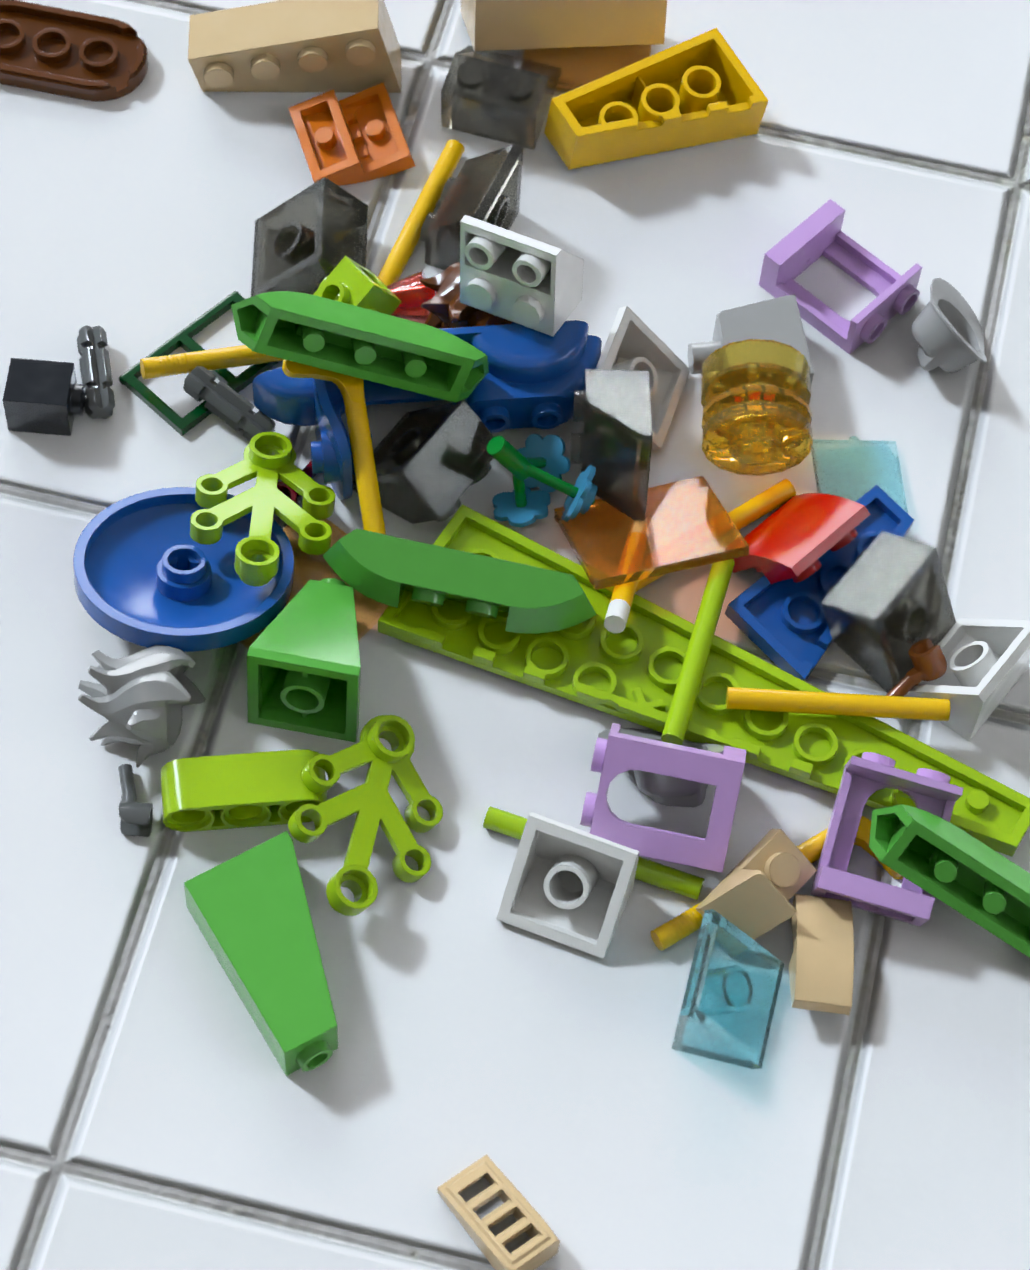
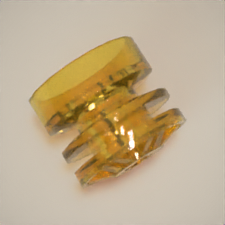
(756, 407)

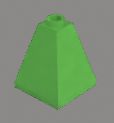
(308, 665)

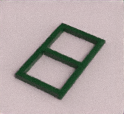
(184, 340)

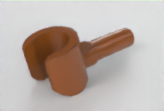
(928, 666)

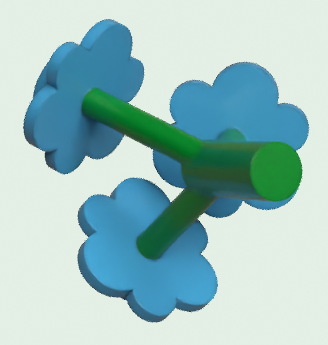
(539, 466)

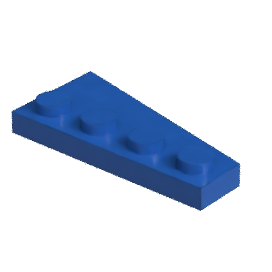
(788, 616)

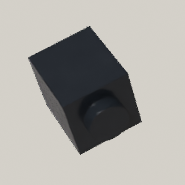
(42, 396)

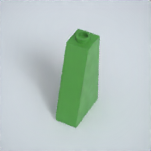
(267, 945)

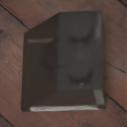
(497, 96)
(485, 190)
(308, 238)
(615, 436)
(431, 461)
(889, 604)

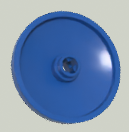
(160, 587)

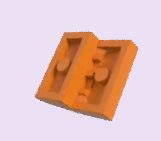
(352, 136)

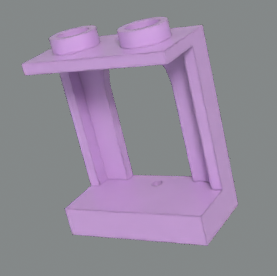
(823, 236)
(630, 752)
(859, 780)

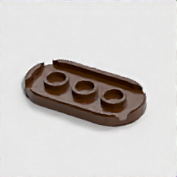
(69, 52)

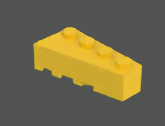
(658, 105)

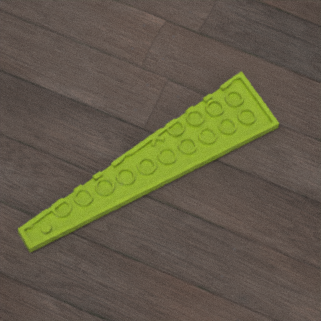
(639, 669)

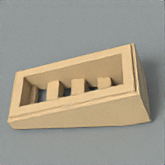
(529, 1256)

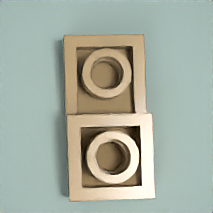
(822, 954)

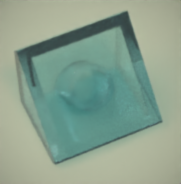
(728, 996)

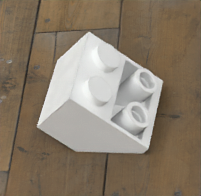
(518, 276)

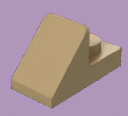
(761, 885)

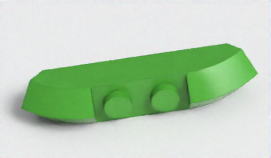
(360, 343)
(387, 565)
(955, 870)

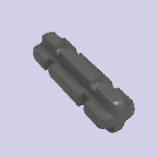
(96, 372)
(226, 403)

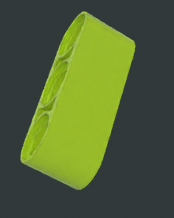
(236, 790)

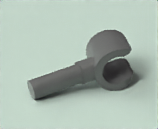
(134, 816)

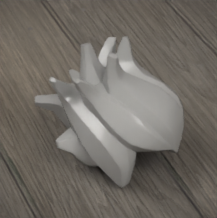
(141, 698)

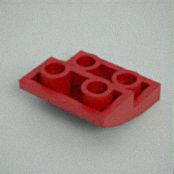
(799, 534)

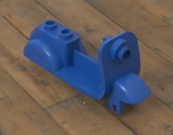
(525, 387)

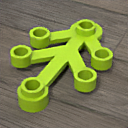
(268, 459)
(373, 808)

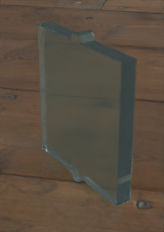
(856, 466)

